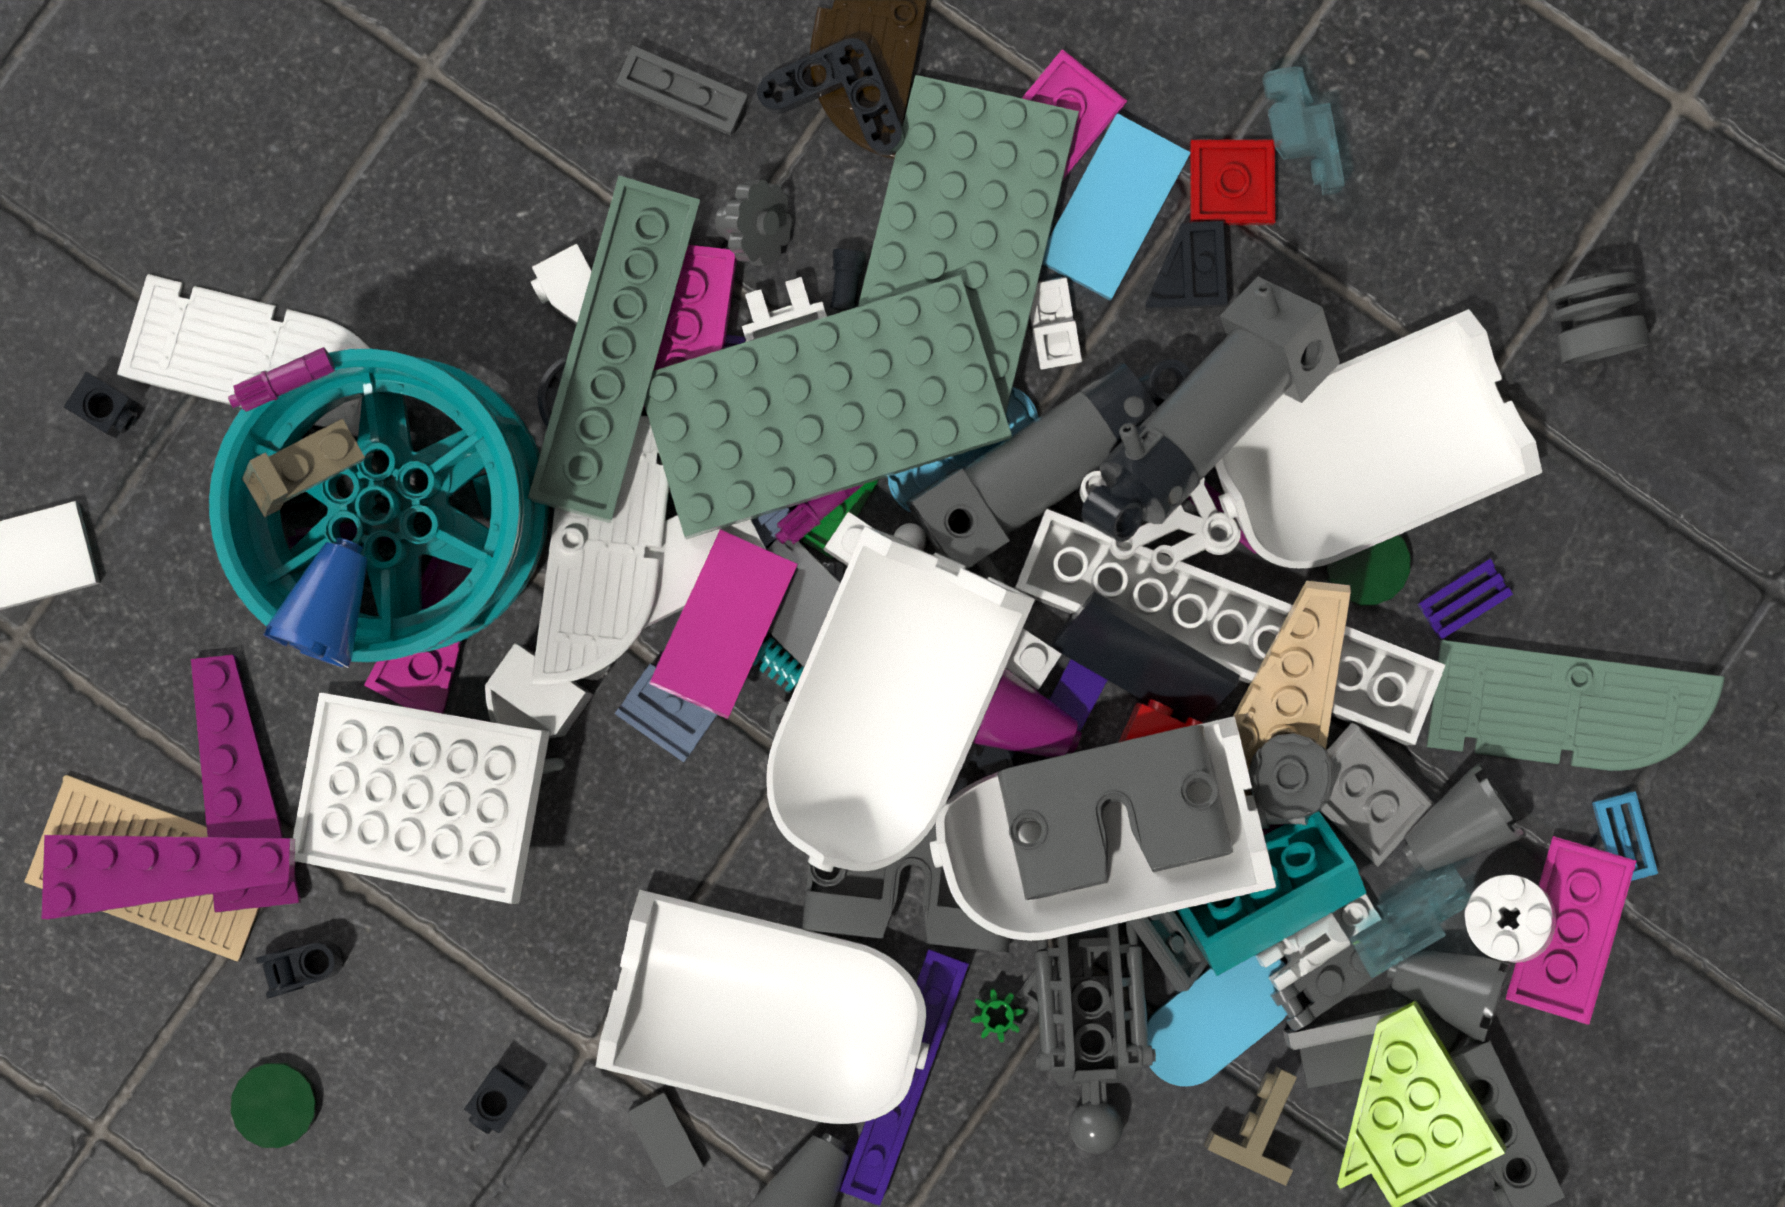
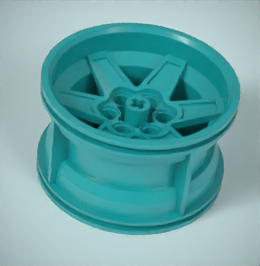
(492, 438)

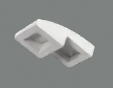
(1054, 325)

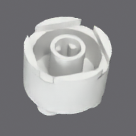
(1485, 918)

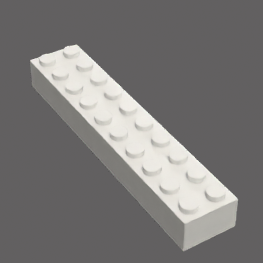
(1230, 623)

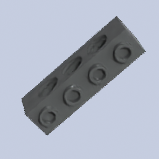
(1538, 1183)

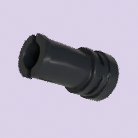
(847, 268)

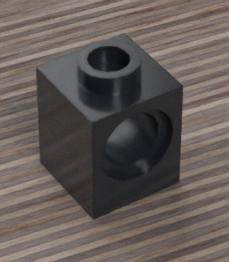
(86, 397)
(510, 1086)

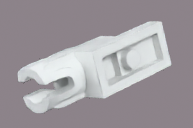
(1318, 941)

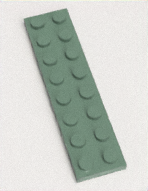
(614, 350)

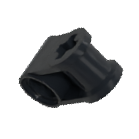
(293, 968)

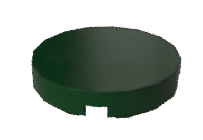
(1374, 572)
(273, 1105)

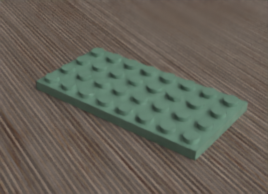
(973, 201)
(824, 407)

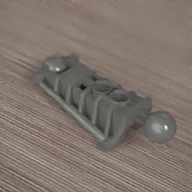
(1095, 1123)

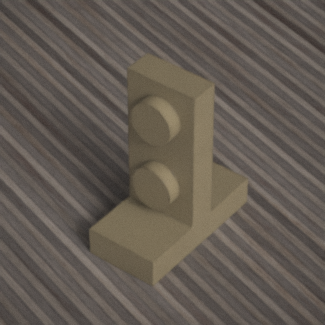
(301, 466)
(1257, 1130)

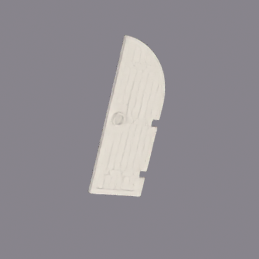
(221, 340)
(597, 573)

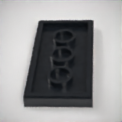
(1144, 659)

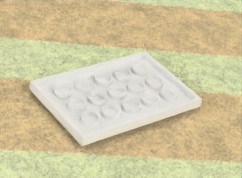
(420, 797)

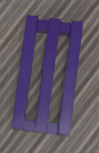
(1495, 580)

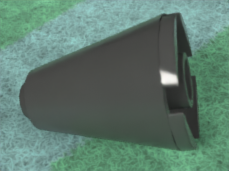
(1462, 824)
(1453, 987)
(809, 1177)

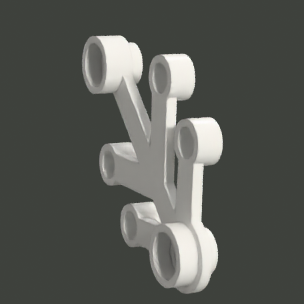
(1199, 526)

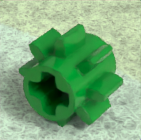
(995, 1003)

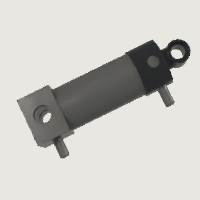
(1270, 350)
(1036, 465)

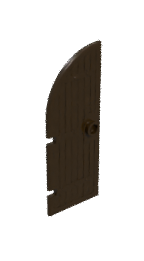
(892, 35)

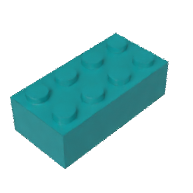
(1311, 882)

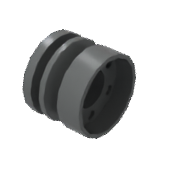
(1597, 317)

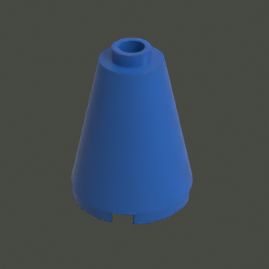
(324, 605)

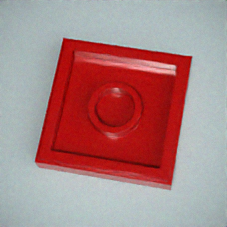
(1232, 181)

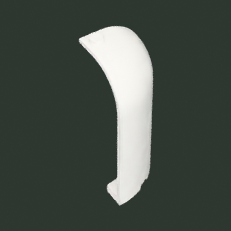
(1378, 449)
(889, 703)
(987, 885)
(762, 1014)

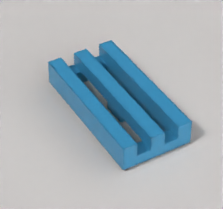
(1639, 828)

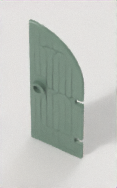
(1546, 702)

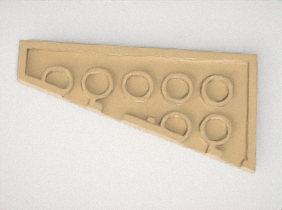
(1298, 673)

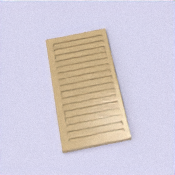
(100, 812)

